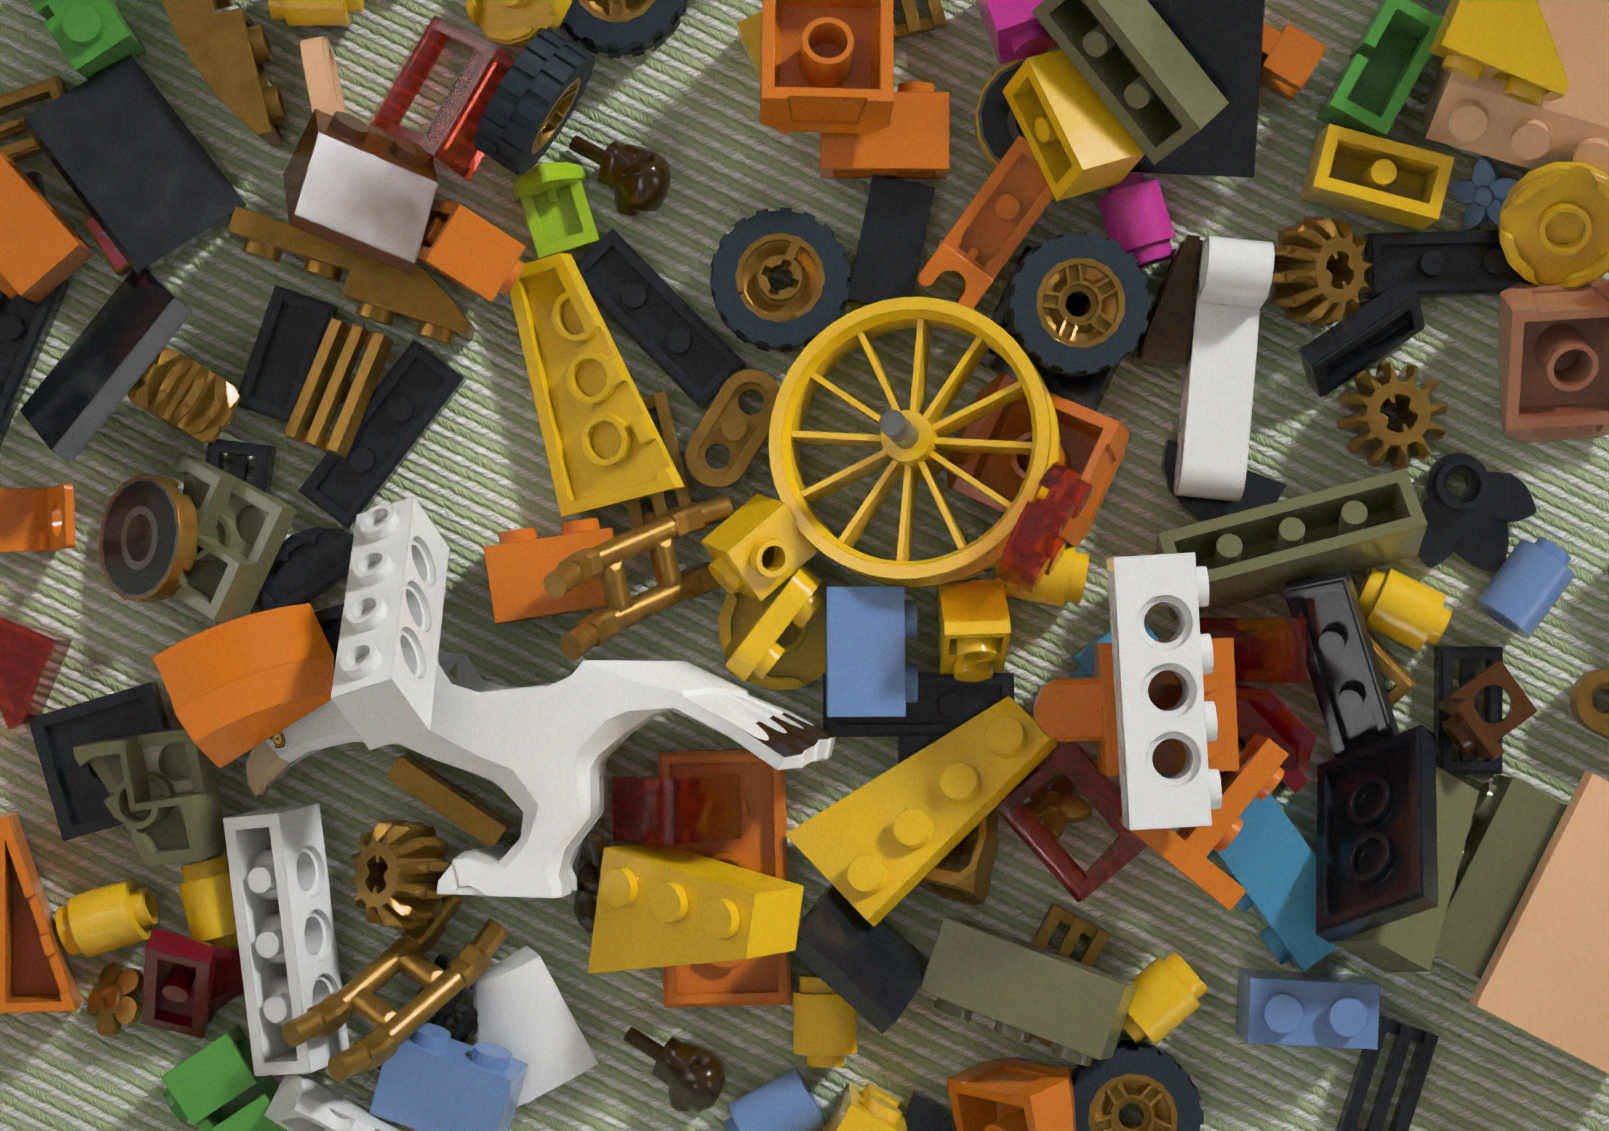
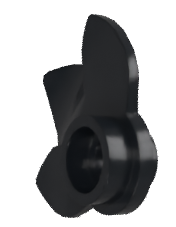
(1475, 521)

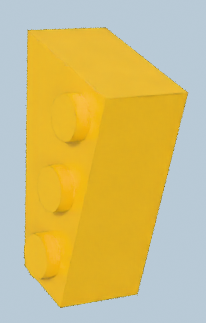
(687, 909)

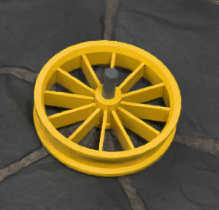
(911, 440)

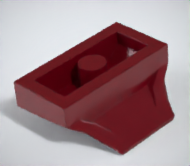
(1266, 714)
(187, 982)

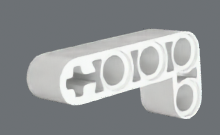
(1221, 368)

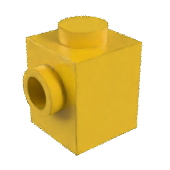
(757, 548)

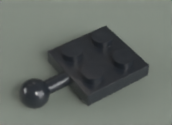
(77, 789)

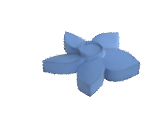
(1483, 192)

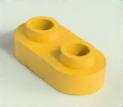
(795, 605)

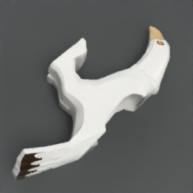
(552, 752)

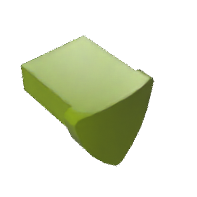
(556, 208)

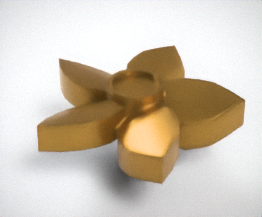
(1058, 806)

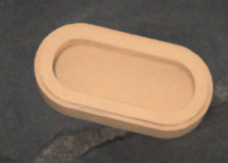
(322, 75)

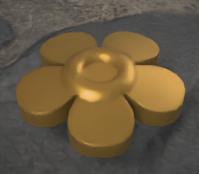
(115, 1002)

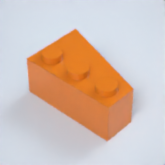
(32, 958)

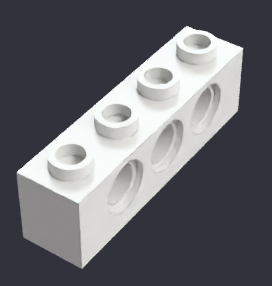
(391, 624)
(1146, 796)
(283, 931)

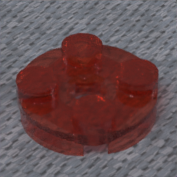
(1034, 541)

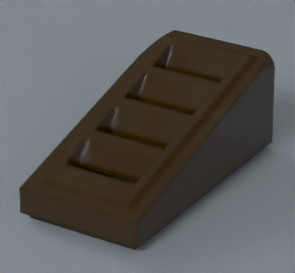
(1172, 313)

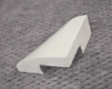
(528, 1016)
(311, 1107)

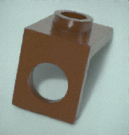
(1467, 728)

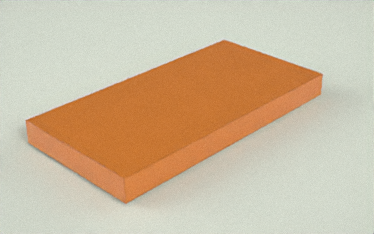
(762, 850)

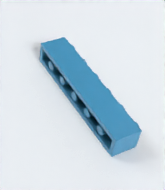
(1266, 860)

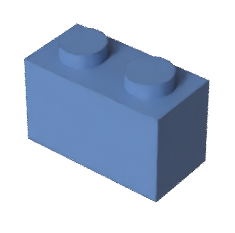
(867, 651)
(1307, 1009)
(448, 1084)

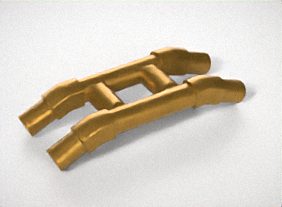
(606, 562)
(390, 1025)

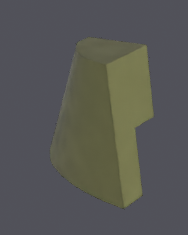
(236, 540)
(161, 793)

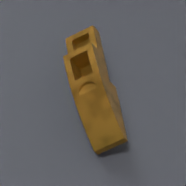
(231, 59)
(374, 286)

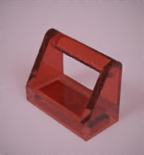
(453, 129)
(1100, 792)

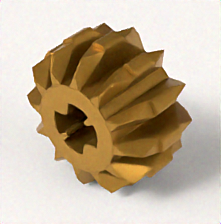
(1319, 271)
(186, 396)
(1411, 406)
(400, 874)

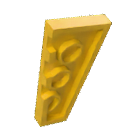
(586, 403)
(916, 813)

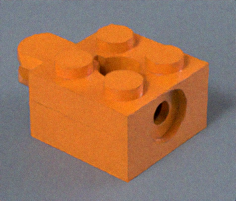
(1087, 712)

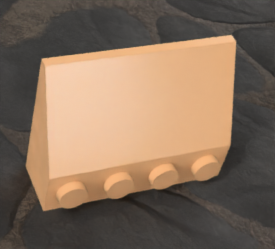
(1568, 129)
(1555, 950)

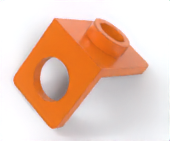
(33, 519)

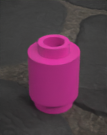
(1138, 219)

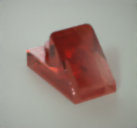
(1263, 647)

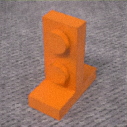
(1189, 846)

